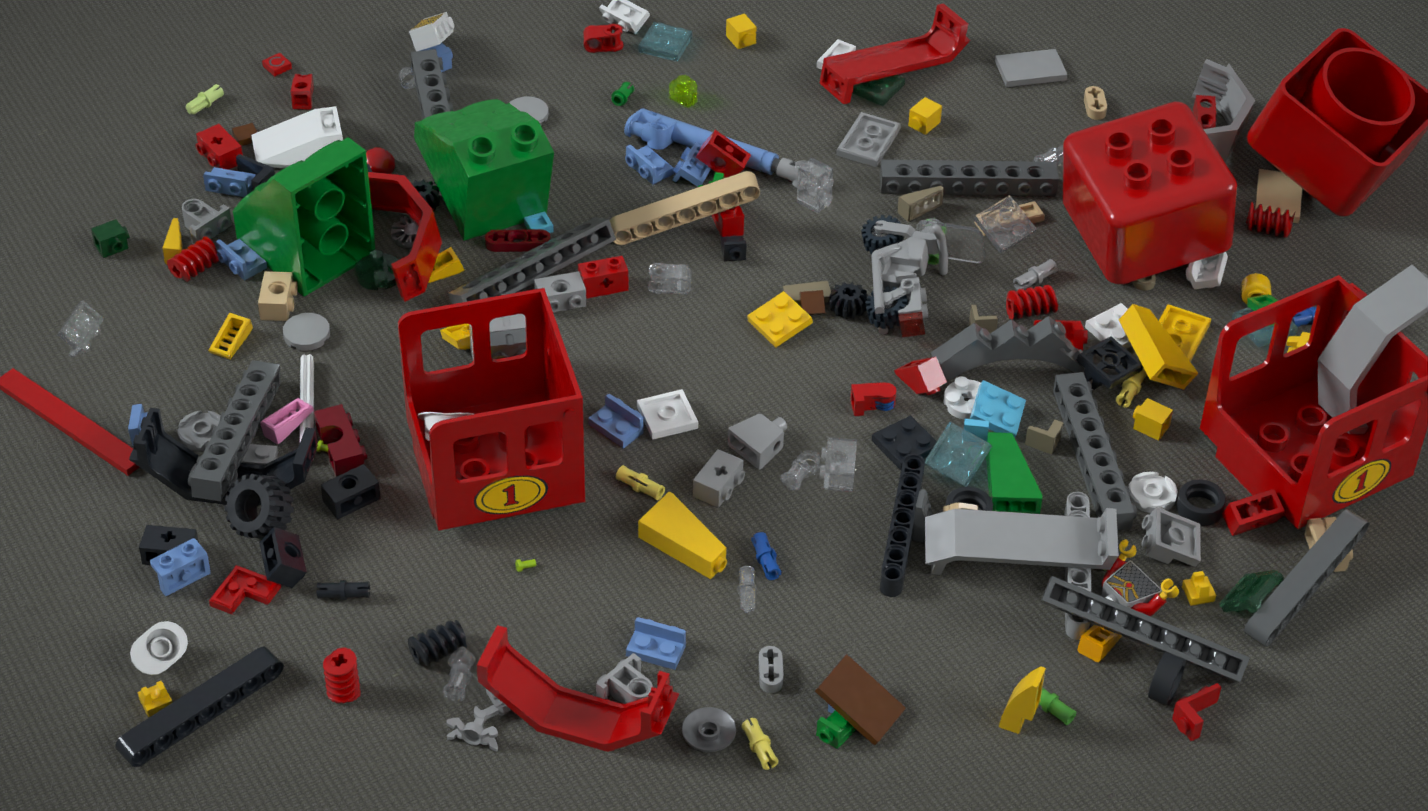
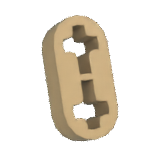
(1092, 103)

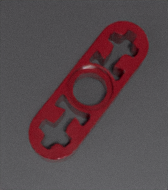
(496, 239)

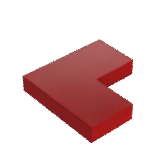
(243, 584)

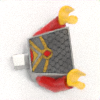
(1132, 587)

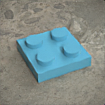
(998, 407)

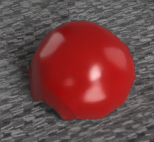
(380, 160)

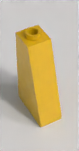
(1156, 349)
(682, 536)

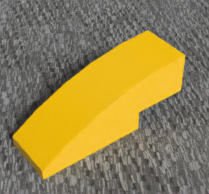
(1023, 701)

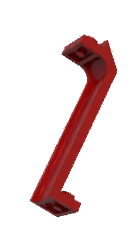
(934, 48)

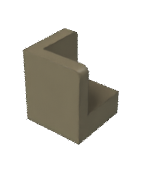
(987, 322)
(1045, 440)

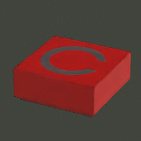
(277, 64)

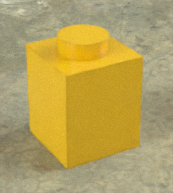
(741, 31)
(925, 115)
(1152, 419)

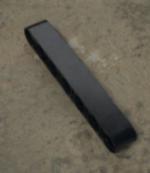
(901, 526)
(199, 707)

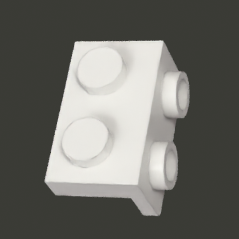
(625, 14)
(1207, 271)

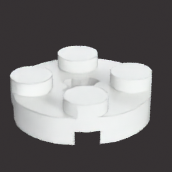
(955, 395)

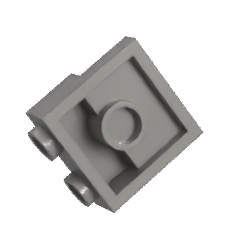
(1171, 537)

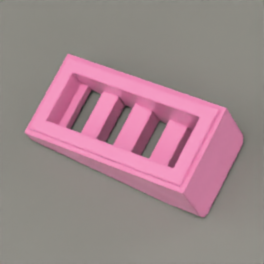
(285, 420)

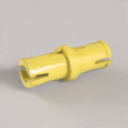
(1131, 388)
(653, 489)
(760, 743)

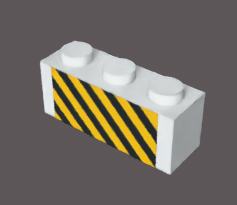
(431, 31)

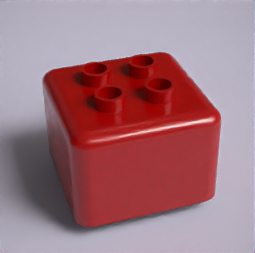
(1342, 122)
(1148, 192)

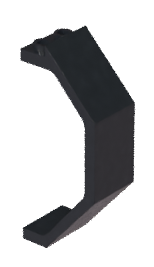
(172, 461)

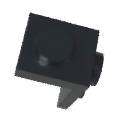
(262, 171)

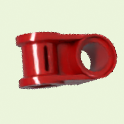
(601, 38)

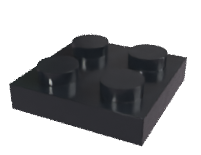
(904, 439)

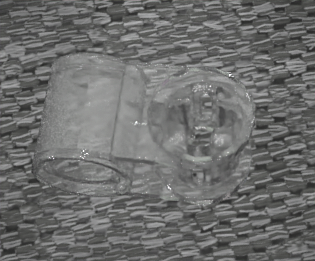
(672, 278)

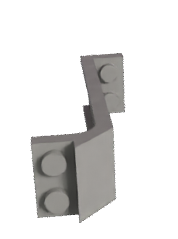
(1021, 539)

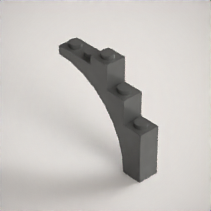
(1011, 341)

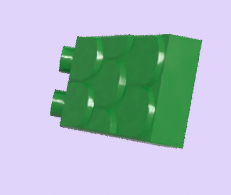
(487, 164)
(312, 216)

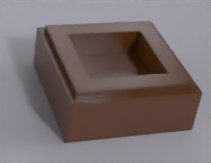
(244, 133)
(812, 302)

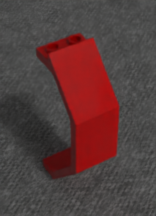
(397, 194)
(566, 711)

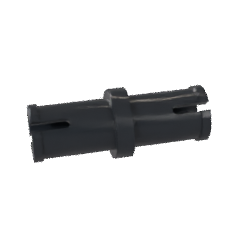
(343, 590)

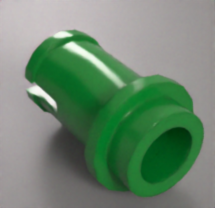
(620, 96)

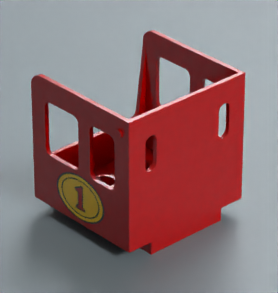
(527, 419)
(1281, 438)

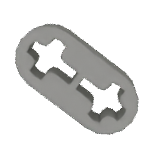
(774, 669)

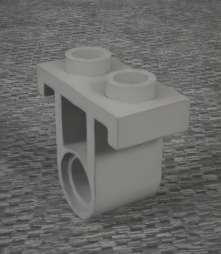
(205, 220)
(624, 682)

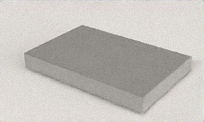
(1031, 67)
(868, 139)

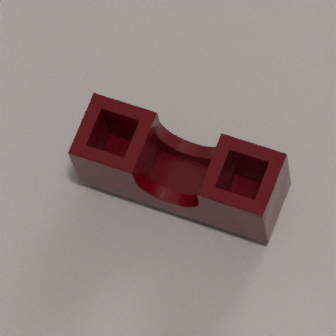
(336, 426)

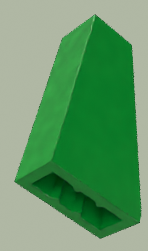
(1010, 478)

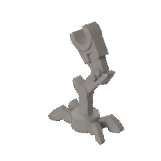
(473, 732)

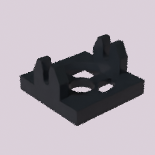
(1108, 348)

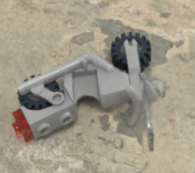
(897, 262)

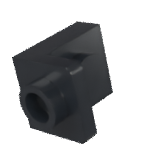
(733, 248)

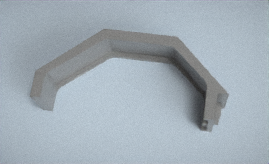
(1232, 101)
(1365, 336)

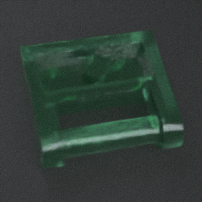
(1251, 591)

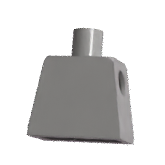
(757, 439)

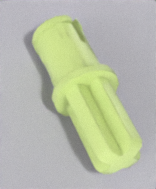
(204, 99)

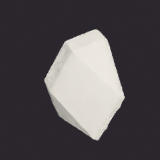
(297, 137)

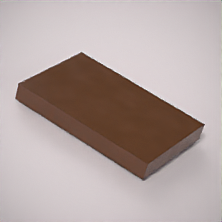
(860, 699)

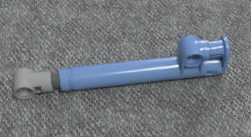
(662, 131)

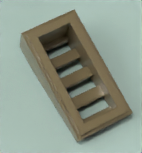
(918, 203)

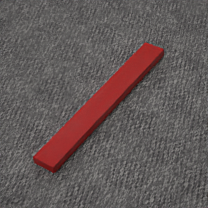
(68, 420)

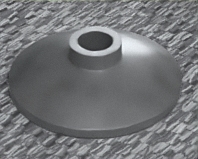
(709, 721)

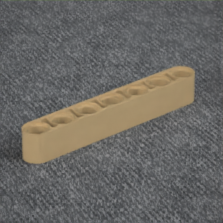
(685, 207)

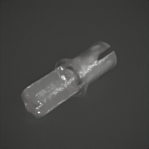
(747, 588)

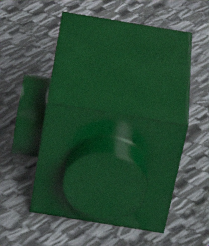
(110, 238)

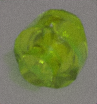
(683, 90)

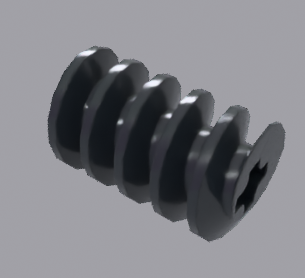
(436, 642)

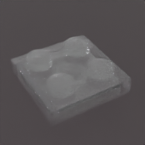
(1005, 224)

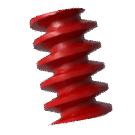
(1270, 220)
(193, 259)
(1031, 300)
(342, 676)

